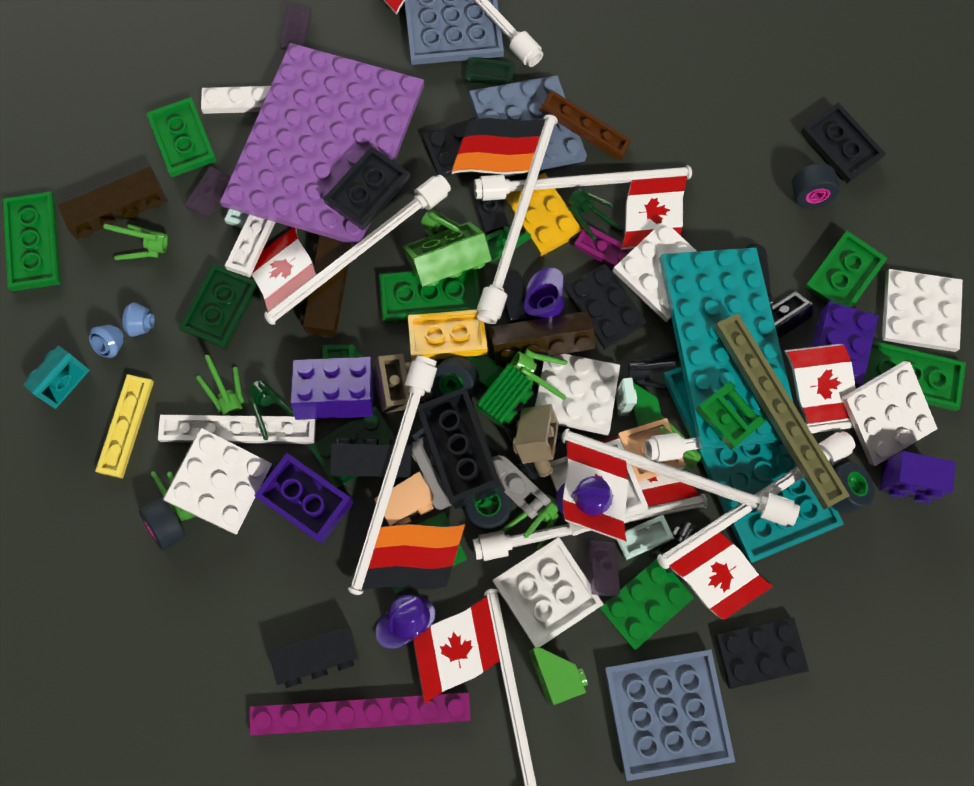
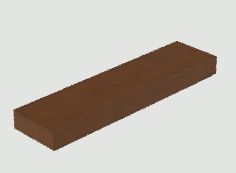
(585, 125)

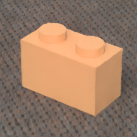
(408, 500)

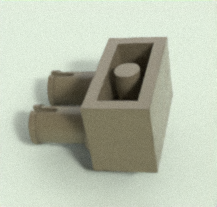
(390, 380)
(537, 437)

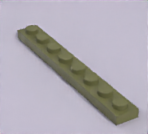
(781, 411)

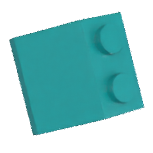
(56, 377)

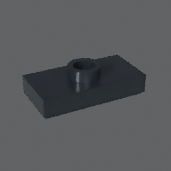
(491, 214)

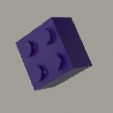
(917, 477)

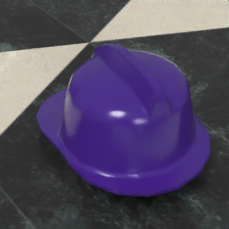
(545, 294)
(591, 496)
(404, 621)

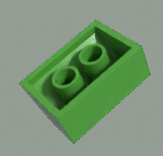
(447, 254)
(557, 676)

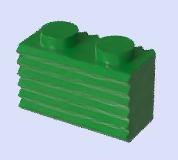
(505, 395)

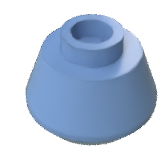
(137, 319)
(106, 340)

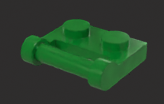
(725, 419)

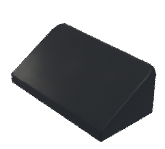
(516, 296)
(791, 313)

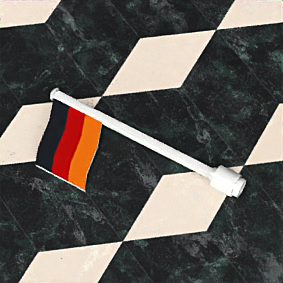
(504, 148)
(406, 553)

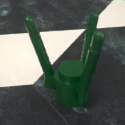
(582, 201)
(263, 395)

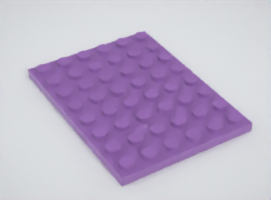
(312, 132)

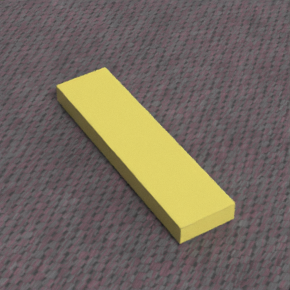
(124, 426)

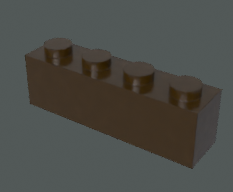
(112, 203)
(326, 301)
(543, 336)

